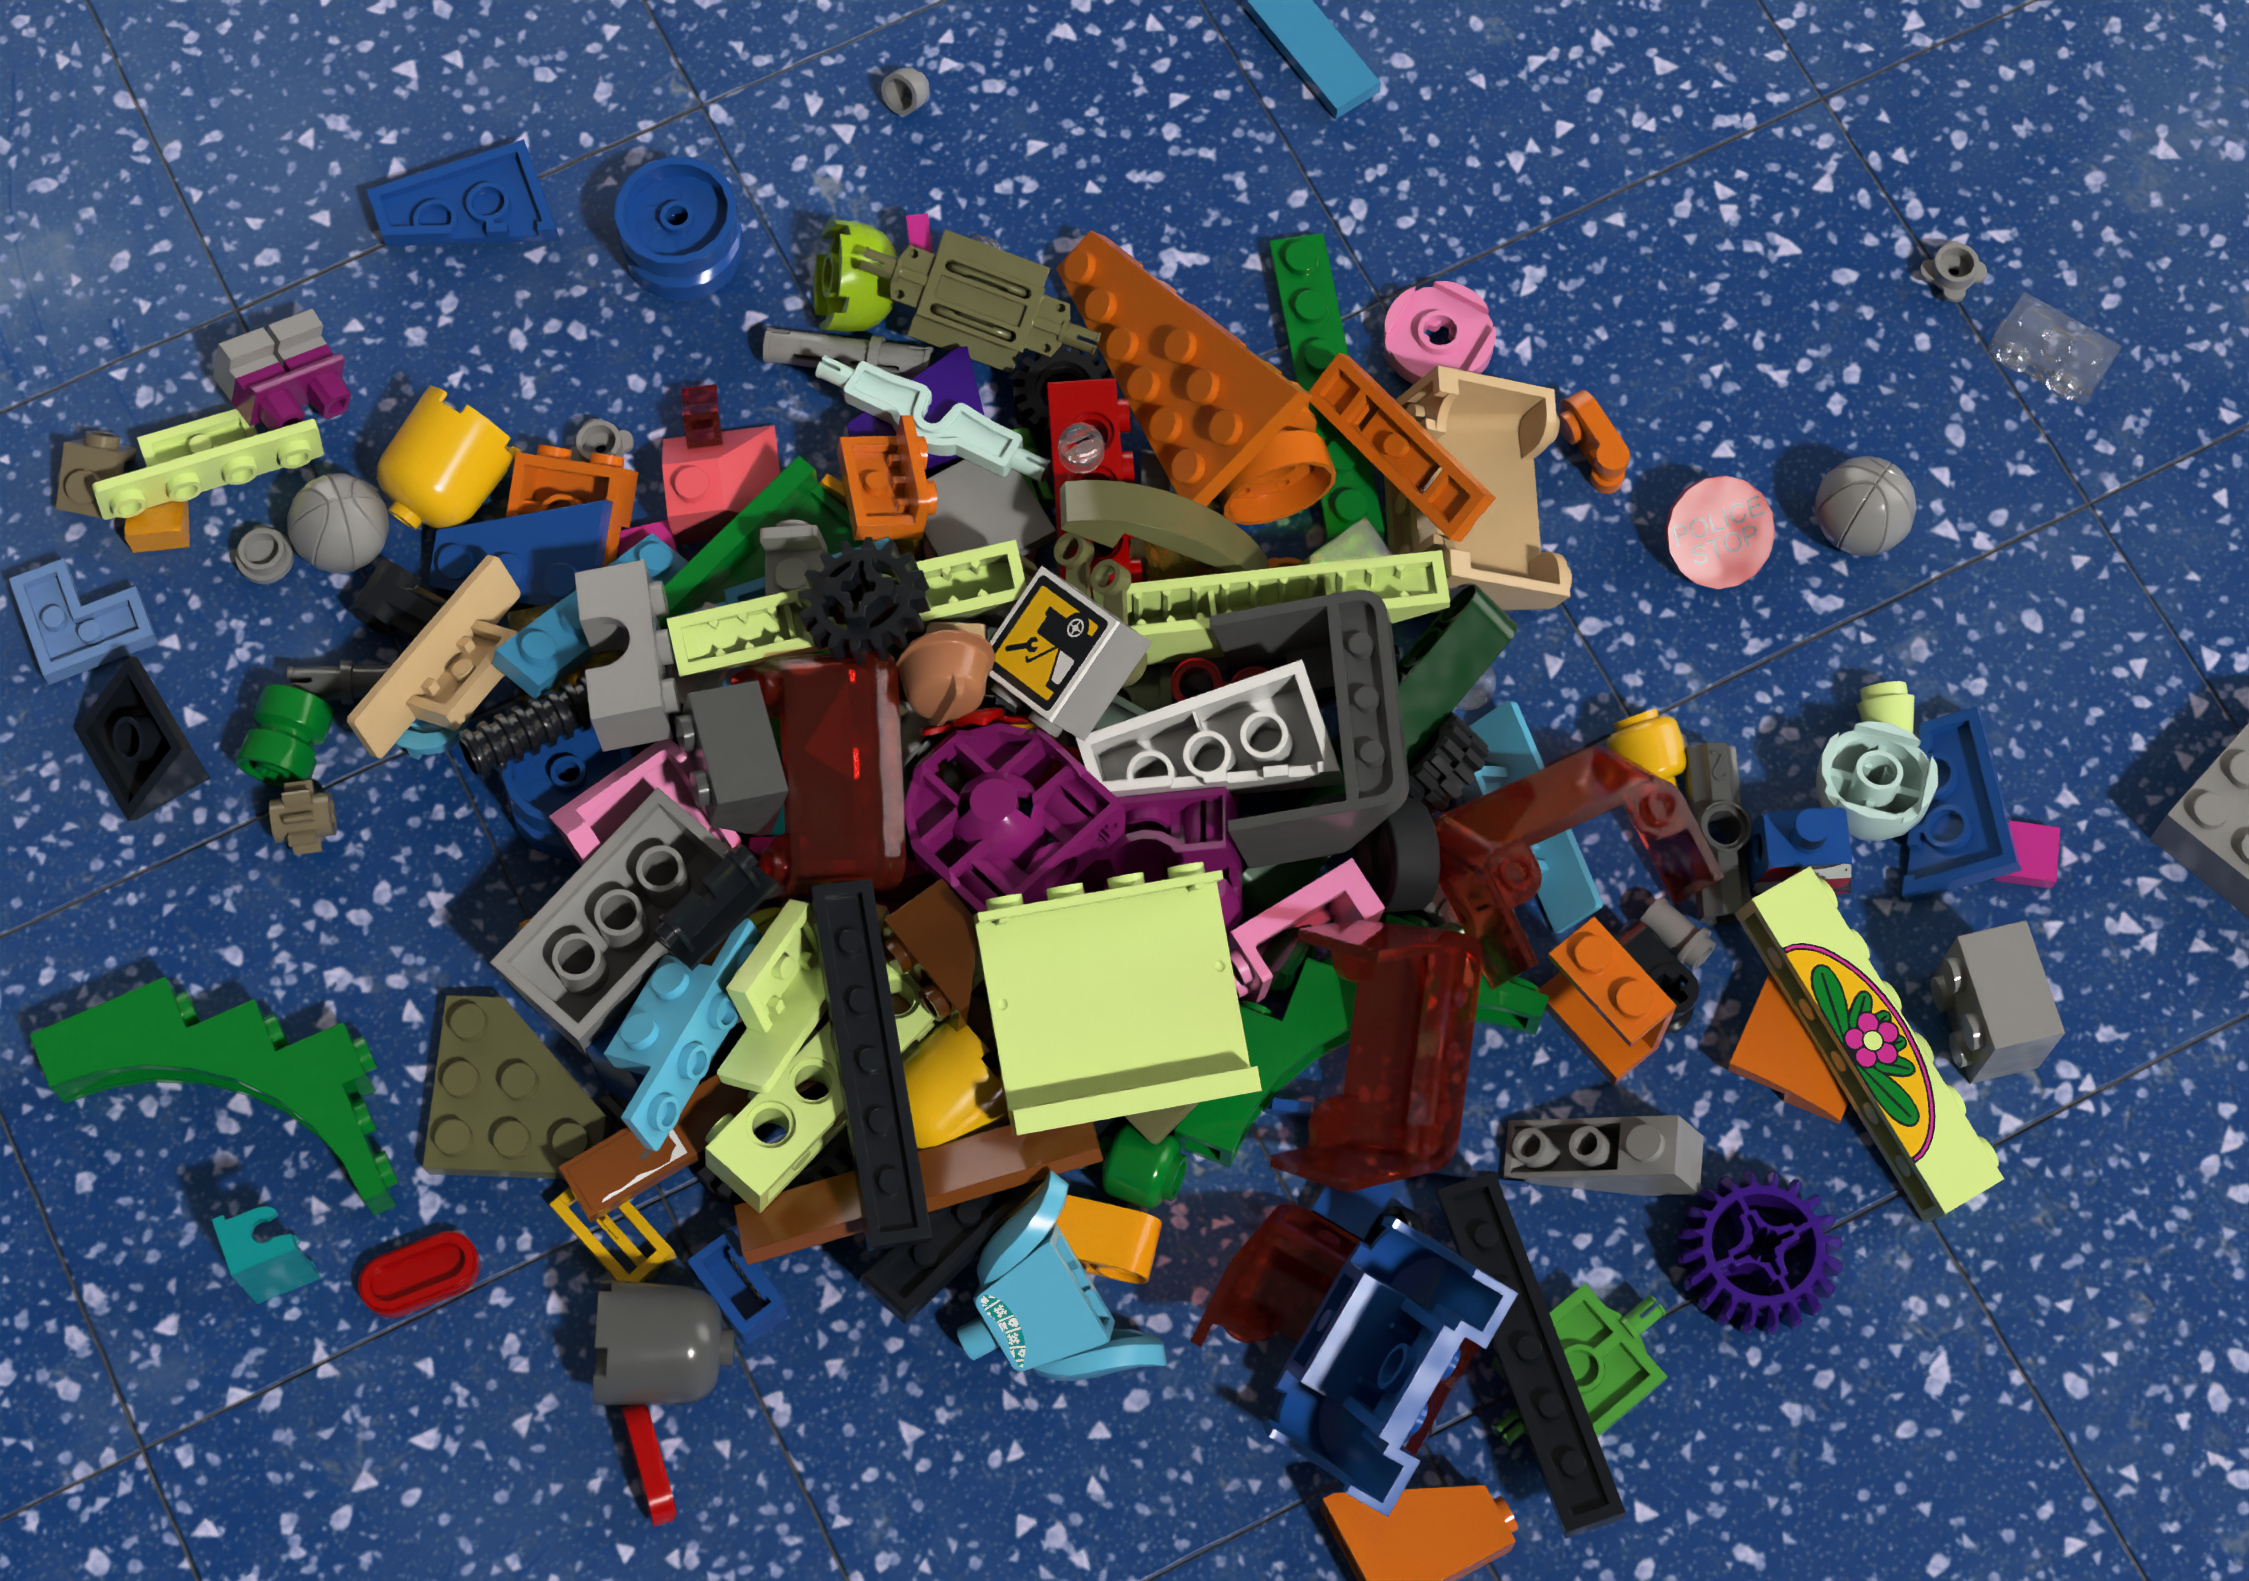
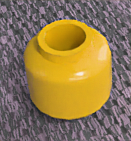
(1652, 743)

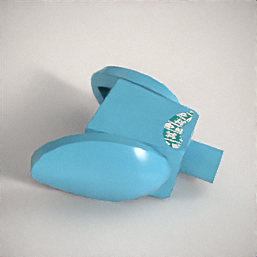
(1043, 1303)

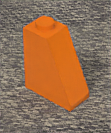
(1425, 1537)

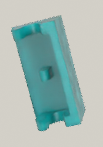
(263, 1267)

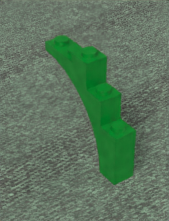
(1313, 1027)
(161, 1039)

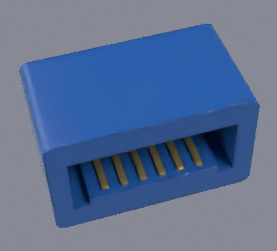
(741, 1290)

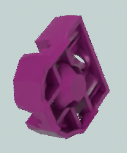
(999, 837)
(1192, 839)

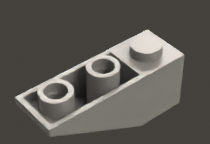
(1607, 1154)

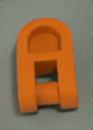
(1589, 427)

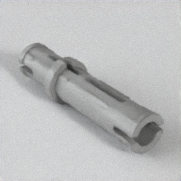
(809, 348)

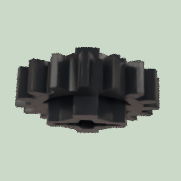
(866, 602)

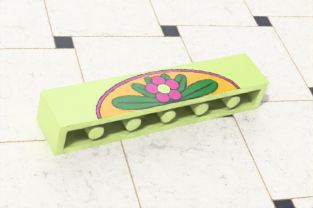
(1870, 1045)

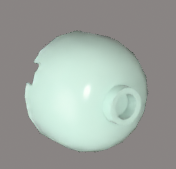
(1877, 780)

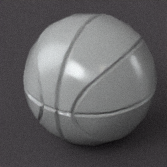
(1865, 506)
(338, 523)

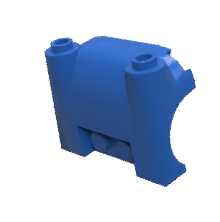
(1377, 1356)

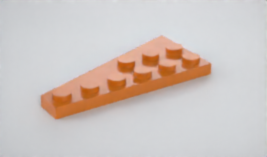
(1186, 376)

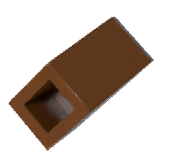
(937, 946)

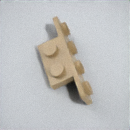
(445, 666)

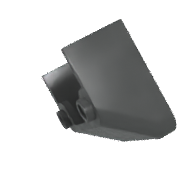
(1347, 652)

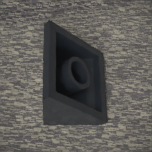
(139, 744)

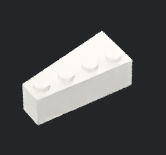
(1237, 737)

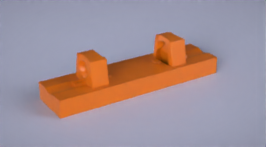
(1400, 447)

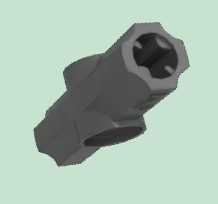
(1716, 799)

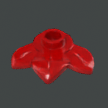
(979, 718)

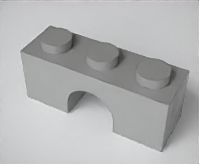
(632, 696)

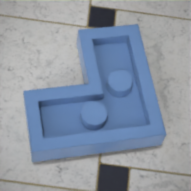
(73, 635)

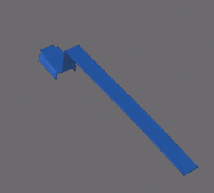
(1302, 1109)

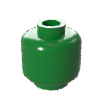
(1139, 1169)

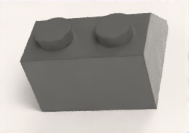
(733, 758)

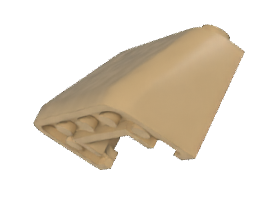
(1495, 434)

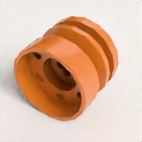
(1282, 477)

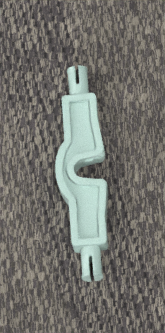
(959, 432)

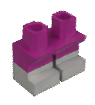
(280, 371)

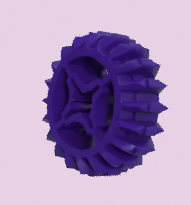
(1770, 1276)

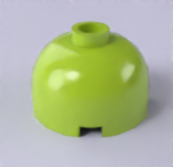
(843, 292)

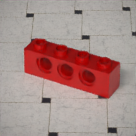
(1097, 405)

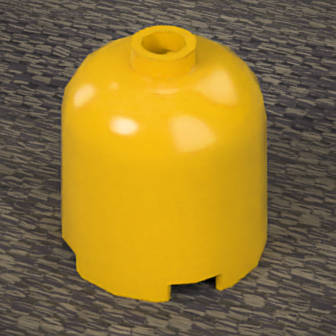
(442, 463)
(952, 1088)

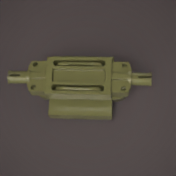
(979, 301)

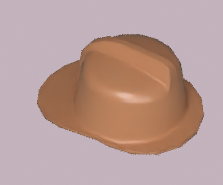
(945, 674)

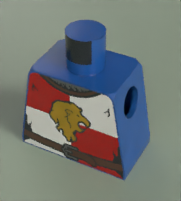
(1796, 841)

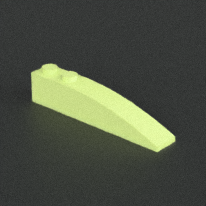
(1178, 610)
(771, 627)

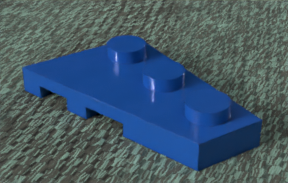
(467, 202)
(536, 549)
(1967, 823)

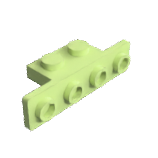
(204, 457)
(778, 999)

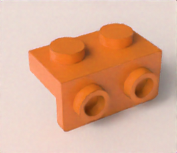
(887, 483)

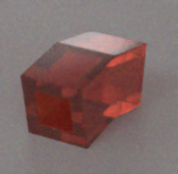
(702, 416)

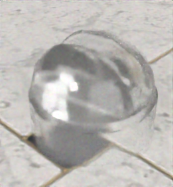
(1085, 455)

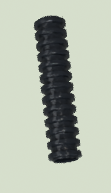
(527, 728)

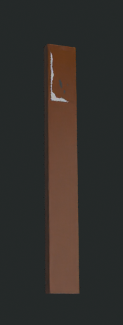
(624, 1168)

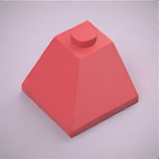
(716, 482)

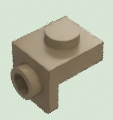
(87, 462)

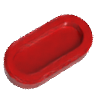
(419, 1274)
(648, 1464)

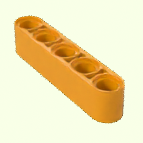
(1110, 1239)

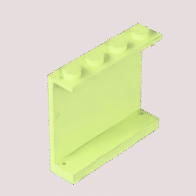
(1113, 999)

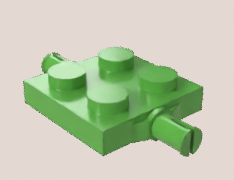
(1604, 1359)

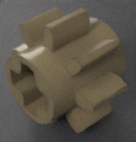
(303, 817)

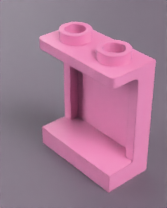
(605, 806)
(1337, 895)

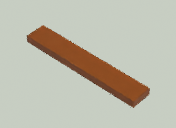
(949, 1176)

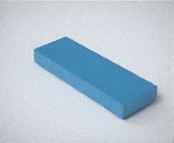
(1316, 52)

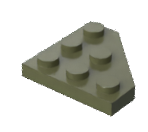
(503, 1098)

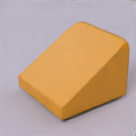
(159, 528)

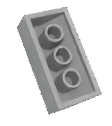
(593, 940)

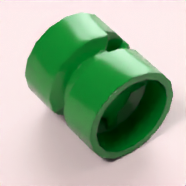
(287, 729)

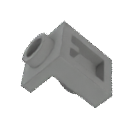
(790, 552)

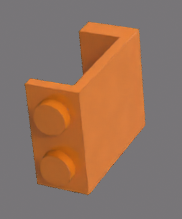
(1606, 1001)

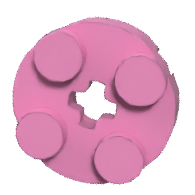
(1430, 308)

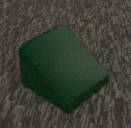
(1286, 959)

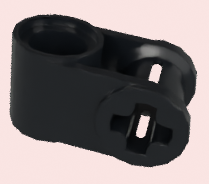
(1663, 968)

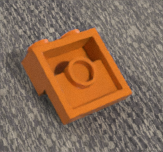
(556, 481)

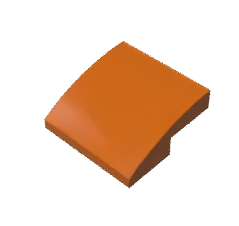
(1784, 1057)

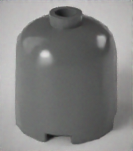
(657, 1344)

